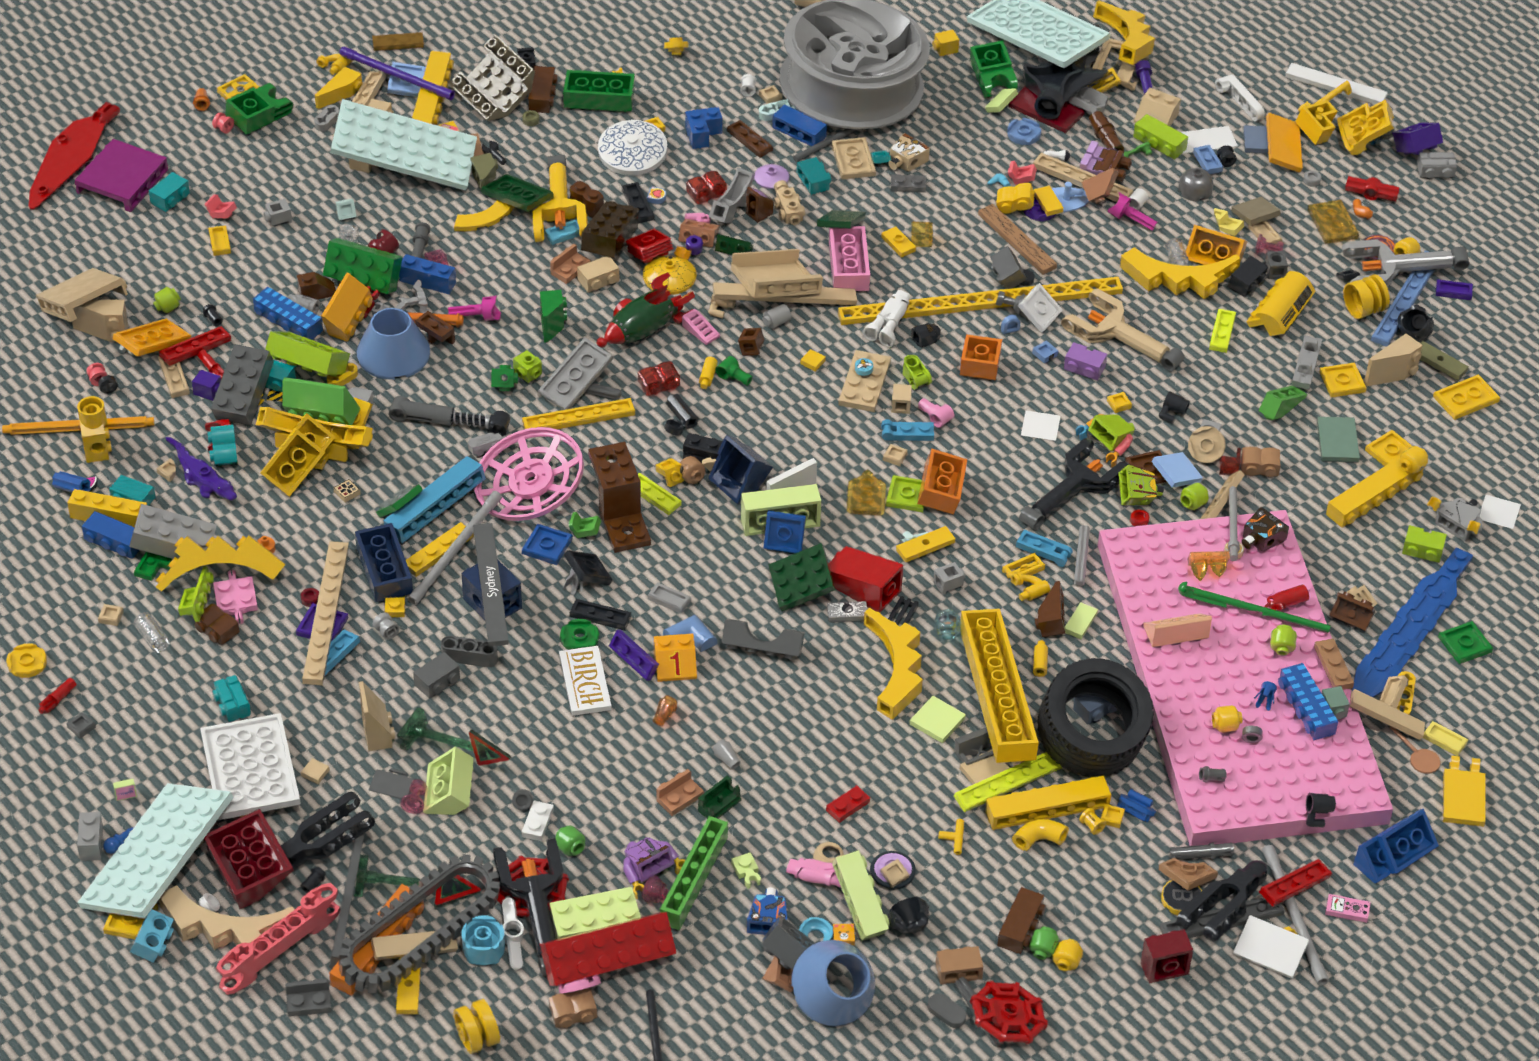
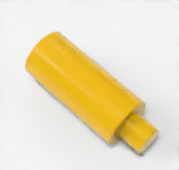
(708, 372)
(1040, 659)

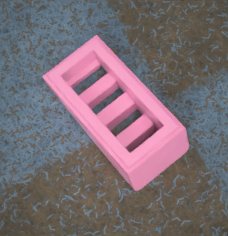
(695, 317)

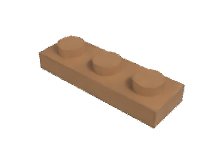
(1333, 664)

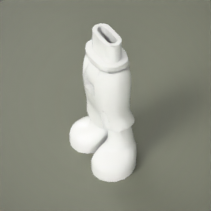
(889, 317)

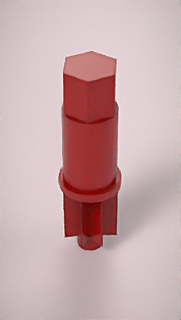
(210, 363)
(56, 696)

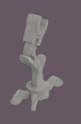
(404, 302)

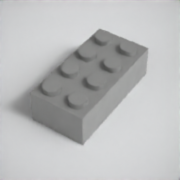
(160, 529)

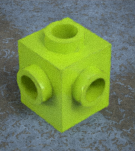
(527, 366)

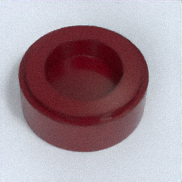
(309, 596)

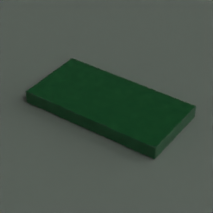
(517, 192)

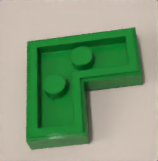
(150, 565)

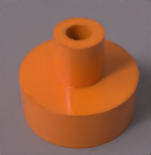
(268, 543)

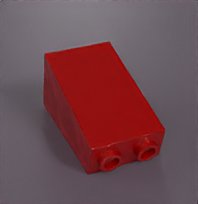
(866, 577)

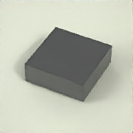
(81, 725)

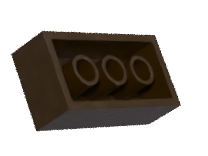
(610, 229)

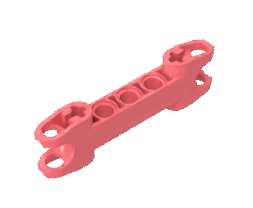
(251, 957)

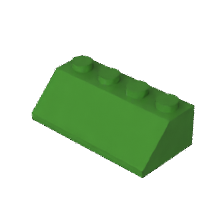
(319, 400)

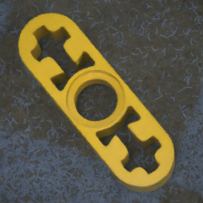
(1409, 690)

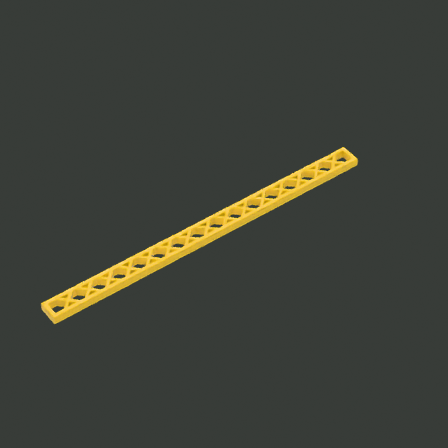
(980, 300)

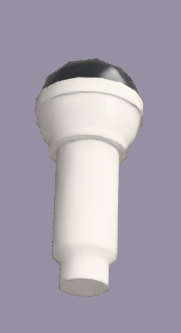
(1063, 155)

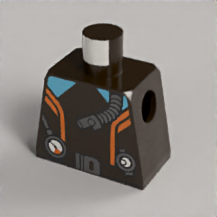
(1264, 531)

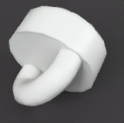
(209, 902)

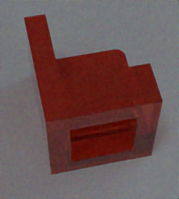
(1230, 465)

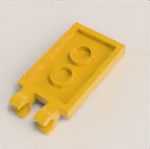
(1464, 794)

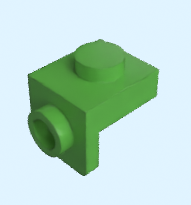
(585, 526)

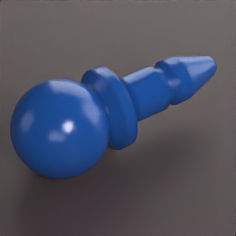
(111, 844)

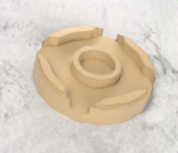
(1206, 444)

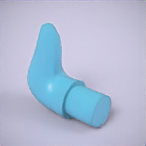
(999, 178)

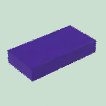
(1454, 289)

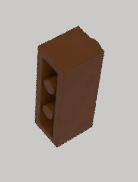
(543, 89)
(1021, 921)

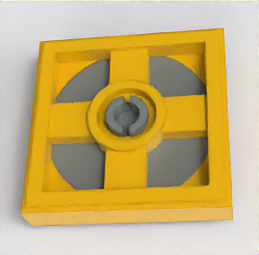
(236, 87)

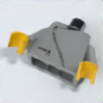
(1458, 516)

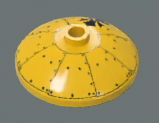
(681, 273)

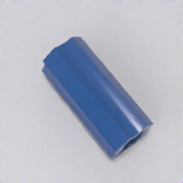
(70, 482)

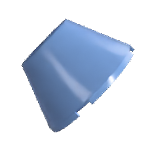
(392, 345)
(817, 997)

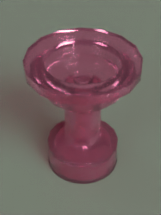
(1262, 244)
(413, 803)

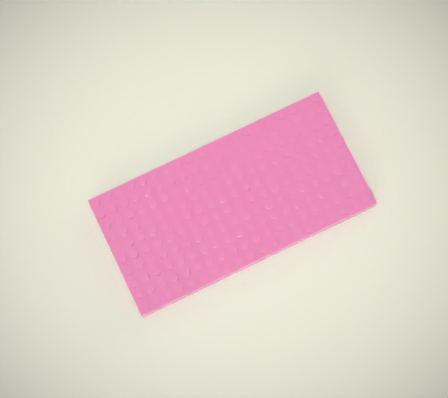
(1190, 679)

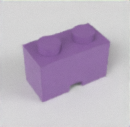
(1085, 361)

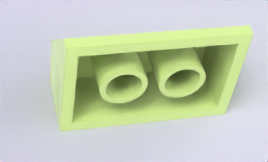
(448, 783)

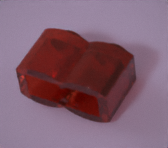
(706, 187)
(658, 378)

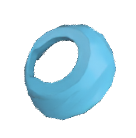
(818, 924)

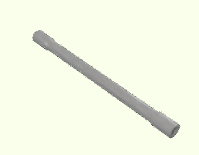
(421, 589)
(1316, 966)

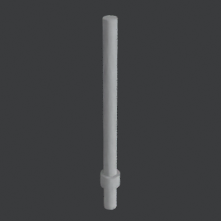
(1233, 544)

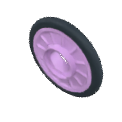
(886, 858)

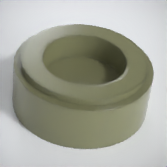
(531, 118)

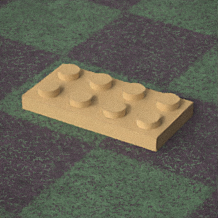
(864, 391)

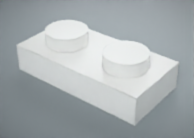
(537, 820)

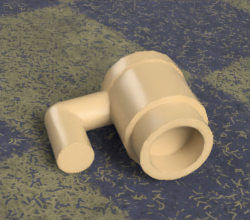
(722, 303)

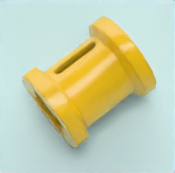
(1092, 821)

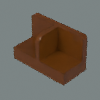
(436, 328)

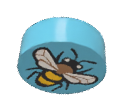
(864, 367)

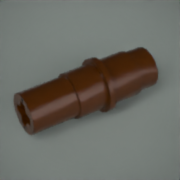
(1105, 131)

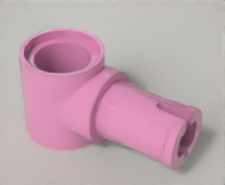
(938, 414)

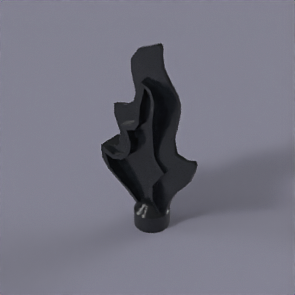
(1058, 84)

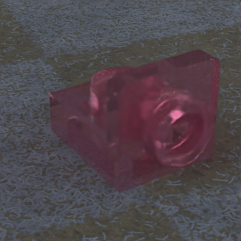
(437, 256)

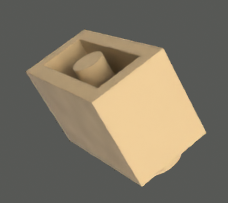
(598, 274)

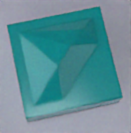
(880, 157)

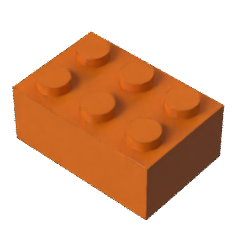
(942, 481)

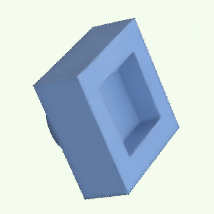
(1045, 351)

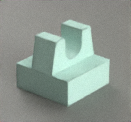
(345, 209)

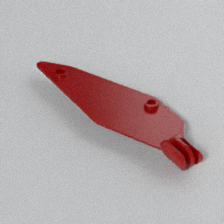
(70, 152)

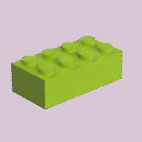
(307, 353)

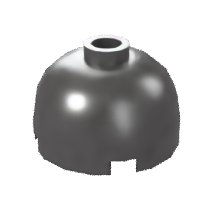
(1195, 184)

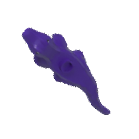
(201, 474)

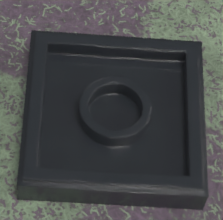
(588, 567)

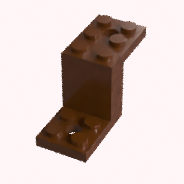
(619, 497)

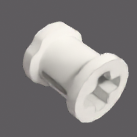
(748, 88)

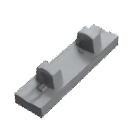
(1306, 362)

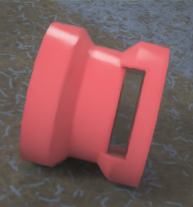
(222, 122)
(95, 373)

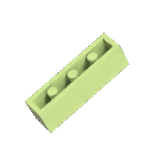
(860, 895)

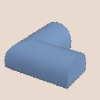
(702, 636)

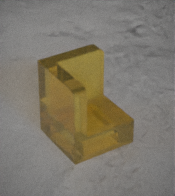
(922, 234)

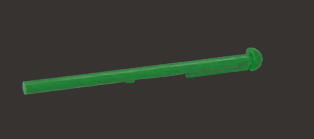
(1223, 601)

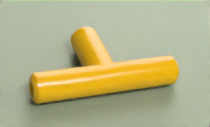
(957, 836)

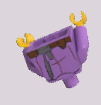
(647, 859)

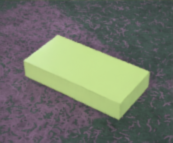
(1001, 100)
(1081, 620)

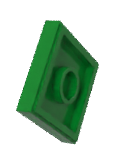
(1465, 642)

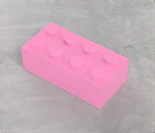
(849, 258)

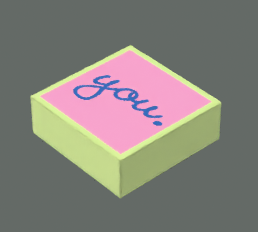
(124, 789)

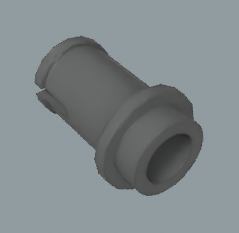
(1212, 774)

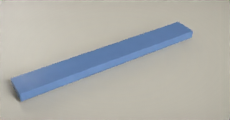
(1404, 300)

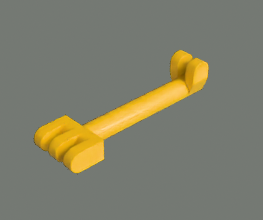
(1343, 87)

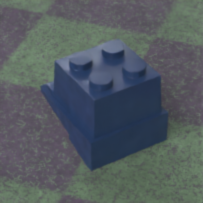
(738, 469)

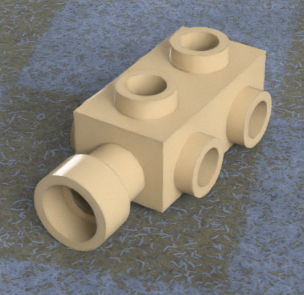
(788, 203)

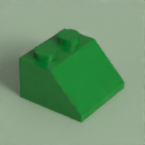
(552, 313)

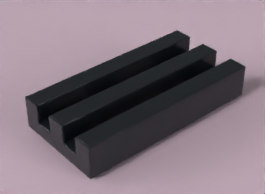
(907, 603)

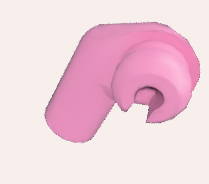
(698, 217)

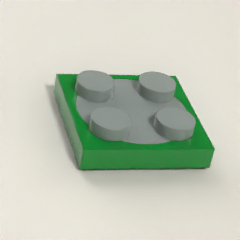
(400, 498)

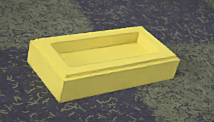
(1445, 738)

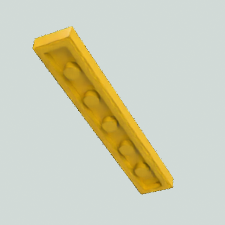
(581, 415)

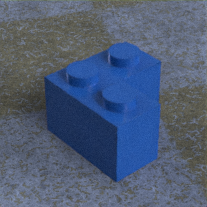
(701, 124)

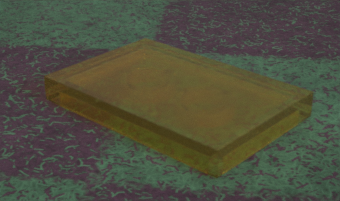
(1333, 221)

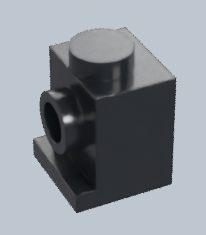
(527, 55)

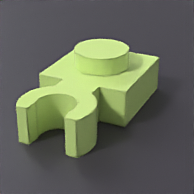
(746, 867)

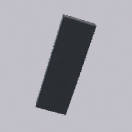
(637, 199)
(600, 614)

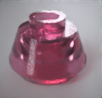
(654, 890)

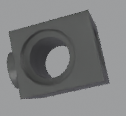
(1276, 264)

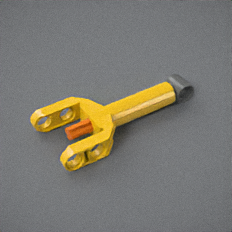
(559, 207)

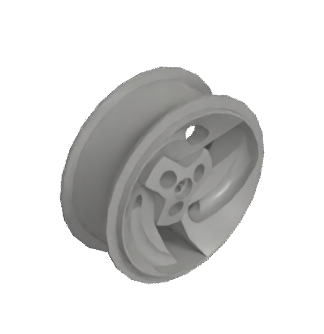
(841, 65)

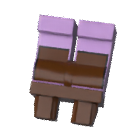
(1100, 159)

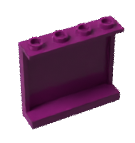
(123, 173)

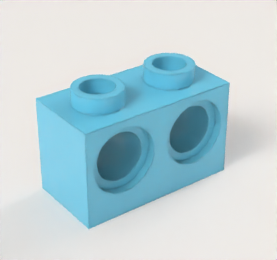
(153, 936)

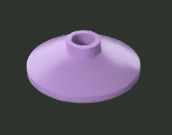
(769, 174)

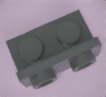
(308, 997)

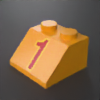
(675, 657)

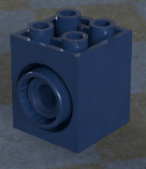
(509, 585)

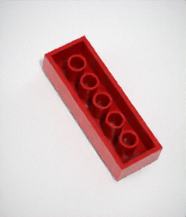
(608, 948)

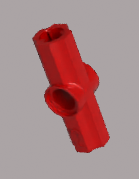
(1372, 188)

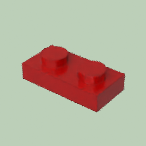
(848, 804)

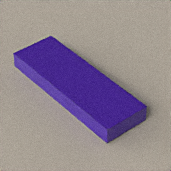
(633, 655)

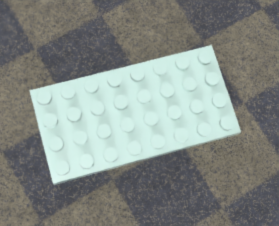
(1039, 29)
(403, 144)
(155, 850)

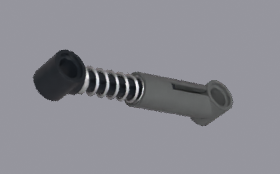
(405, 409)

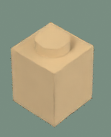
(901, 398)

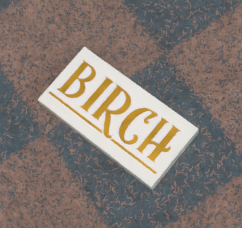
(585, 680)

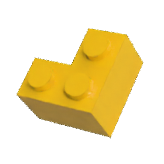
(1317, 121)

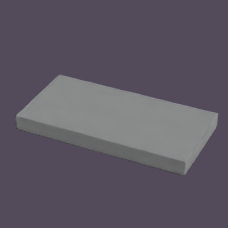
(575, 374)

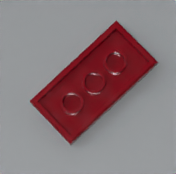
(1025, 102)

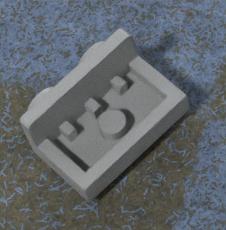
(1090, 100)

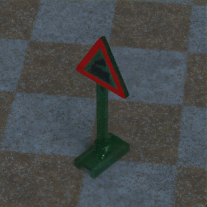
(484, 750)
(453, 890)

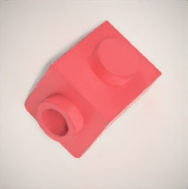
(1022, 174)
(219, 209)

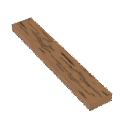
(1017, 239)

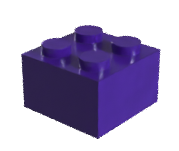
(1418, 137)

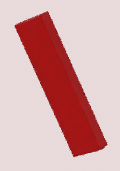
(193, 345)
(1295, 882)

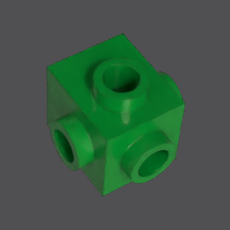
(496, 377)

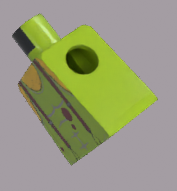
(1138, 486)

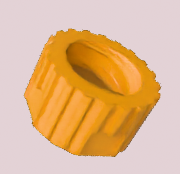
(682, 252)

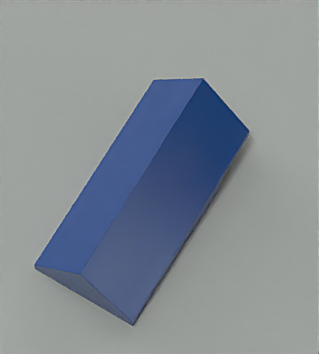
(1396, 847)

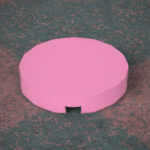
(579, 984)

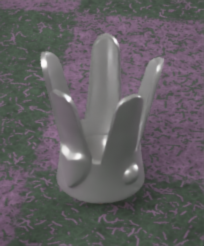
(573, 577)

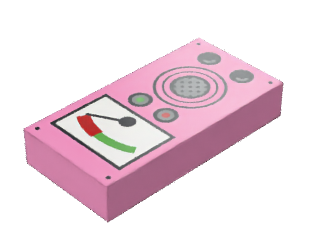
(1347, 908)

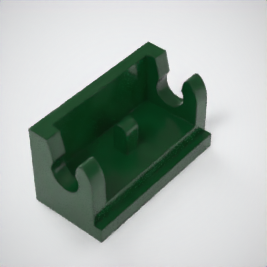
(719, 799)

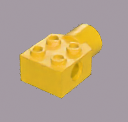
(94, 434)

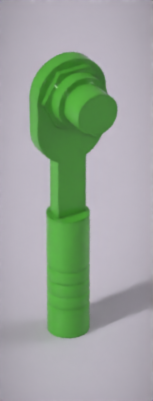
(1145, 148)

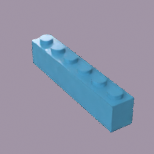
(436, 498)

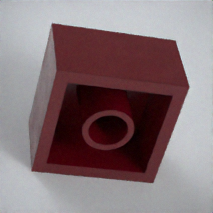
(1166, 956)

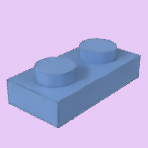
(1208, 159)

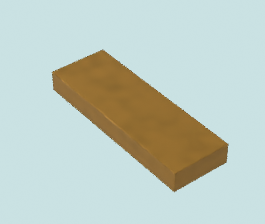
(398, 41)

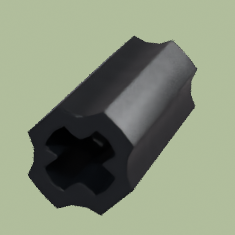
(682, 411)

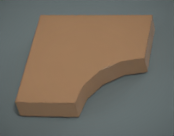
(1188, 874)

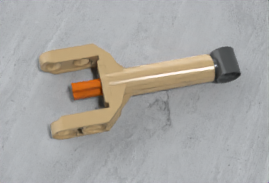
(1115, 327)

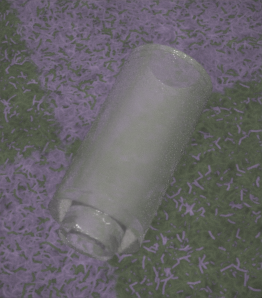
(151, 632)

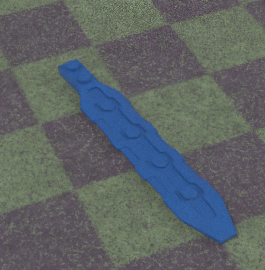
(1411, 625)

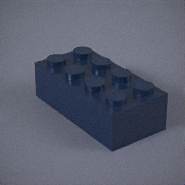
(383, 562)

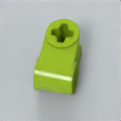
(916, 372)

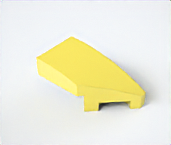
(1226, 224)

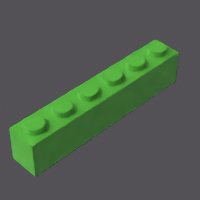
(695, 871)

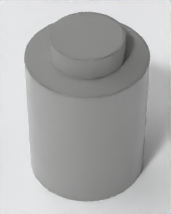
(776, 316)

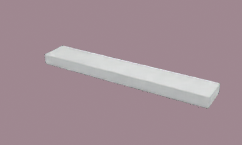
(1331, 82)

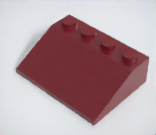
(248, 857)

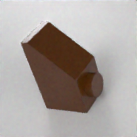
(758, 204)
(315, 286)

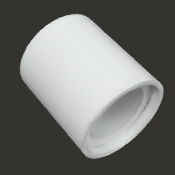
(1138, 198)

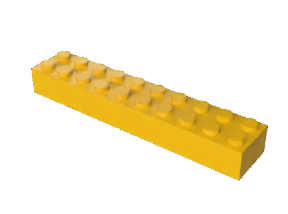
(998, 686)

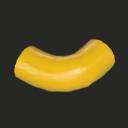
(1040, 830)

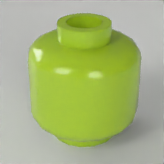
(166, 300)
(1194, 496)
(1283, 640)

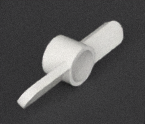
(512, 942)

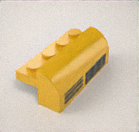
(1282, 303)

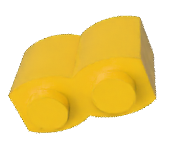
(1015, 198)

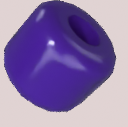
(694, 244)

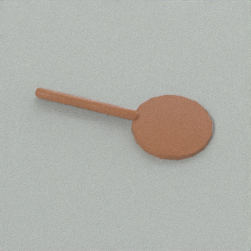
(1422, 759)

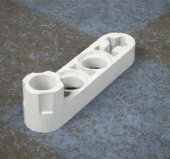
(1241, 96)

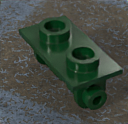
(732, 245)

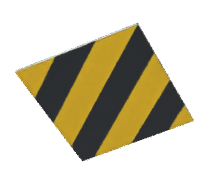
(274, 395)

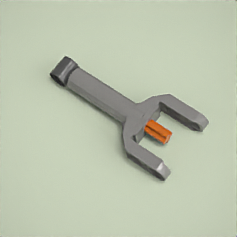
(1392, 264)

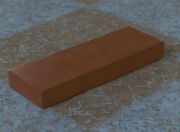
(749, 138)

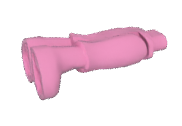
(813, 871)

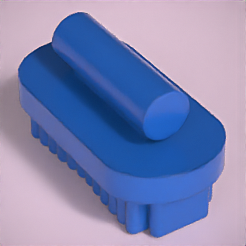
(1137, 805)

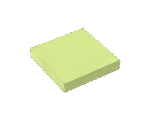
(937, 719)

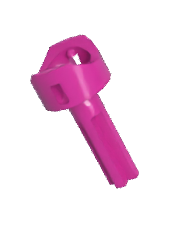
(1123, 208)
(486, 308)

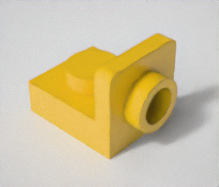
(671, 471)

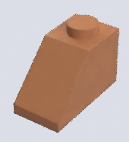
(1100, 186)

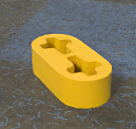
(345, 377)

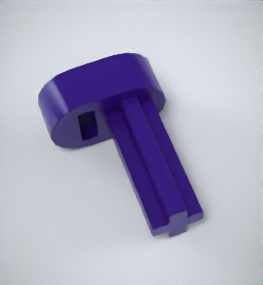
(1144, 71)

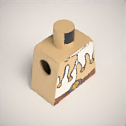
(908, 153)

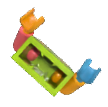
(1111, 431)

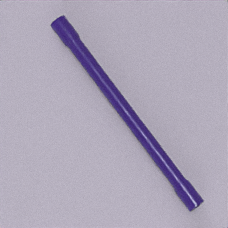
(439, 90)

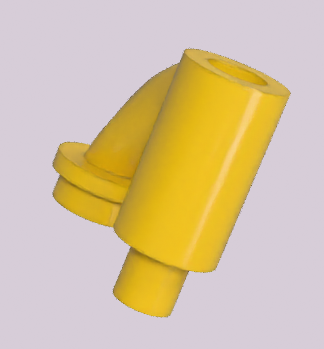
(337, 66)
(1034, 591)

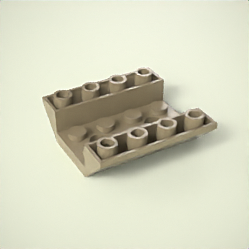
(489, 94)

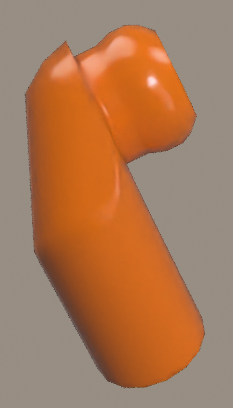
(1361, 211)

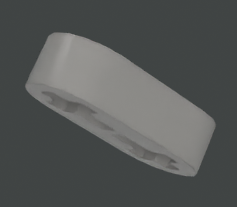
(326, 118)

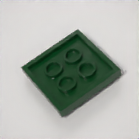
(801, 577)

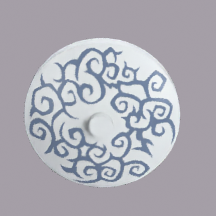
(632, 147)

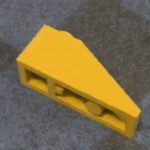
(340, 87)

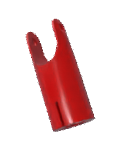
(1288, 597)

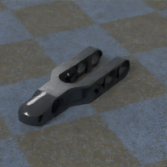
(298, 849)
(1242, 880)

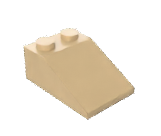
(101, 318)
(1394, 362)
(375, 720)

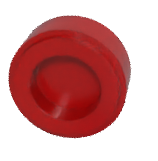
(1139, 518)

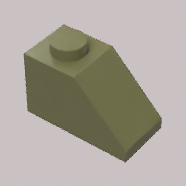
(484, 169)

